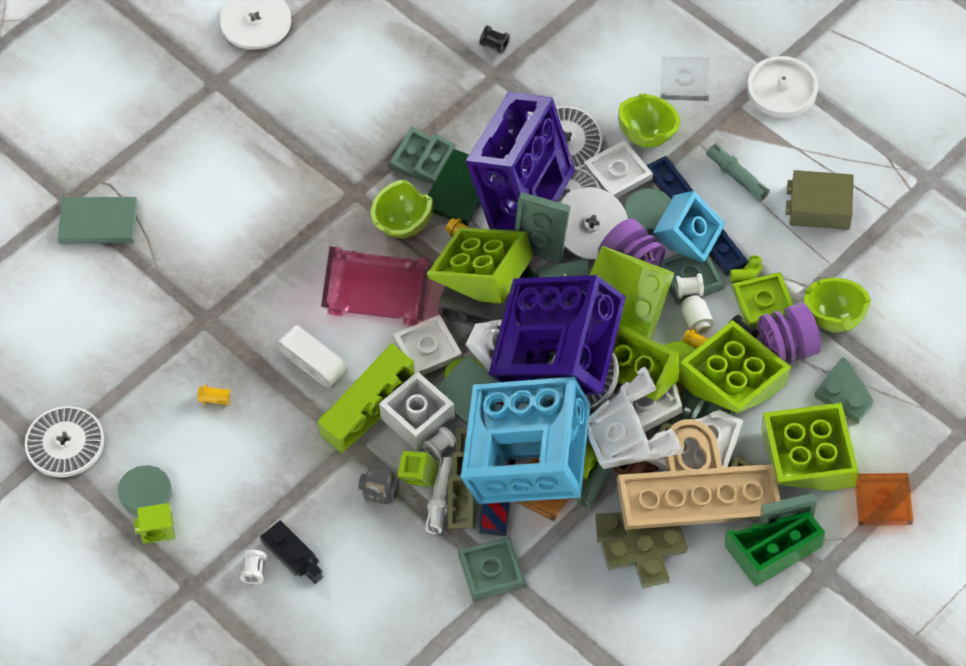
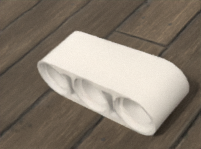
(312, 356)

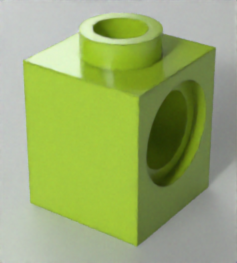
(417, 468)
(154, 523)

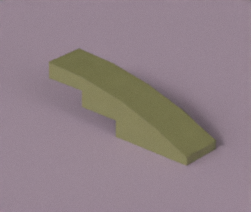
(461, 503)

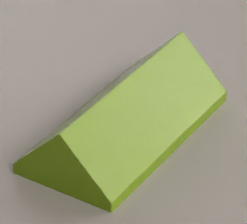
(639, 351)

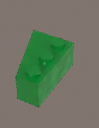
(774, 546)

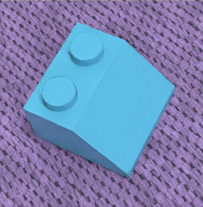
(689, 226)

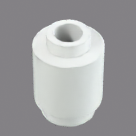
(697, 314)

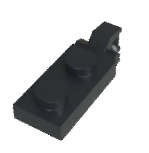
(292, 552)

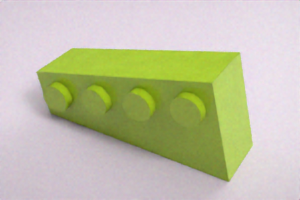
(359, 406)

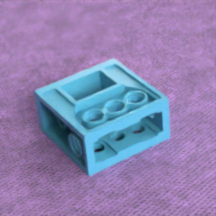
(526, 430)

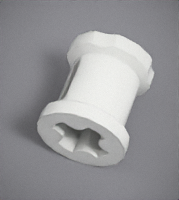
(689, 286)
(439, 443)
(253, 567)

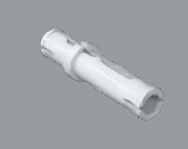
(438, 504)

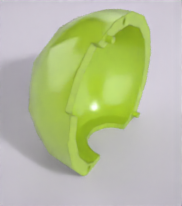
(648, 120)
(401, 210)
(837, 304)

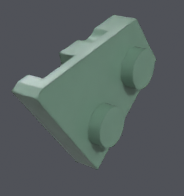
(846, 388)

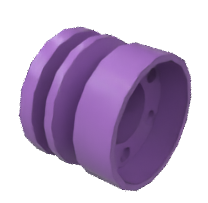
(633, 240)
(790, 333)

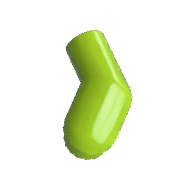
(750, 271)

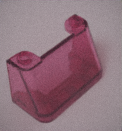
(376, 285)

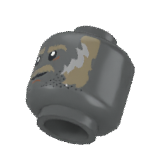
(379, 485)

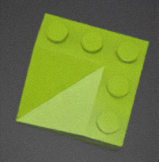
(482, 262)
(640, 283)
(733, 370)
(810, 447)

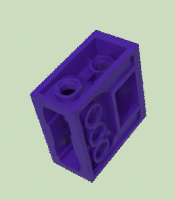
(519, 156)
(560, 315)

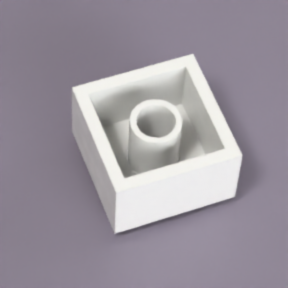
(417, 411)

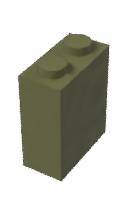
(820, 199)

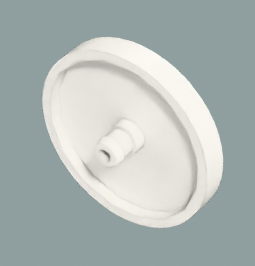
(782, 87)

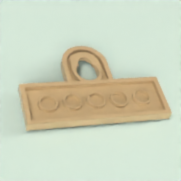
(696, 495)

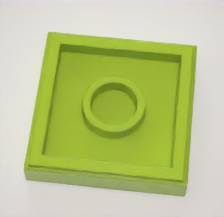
(761, 297)

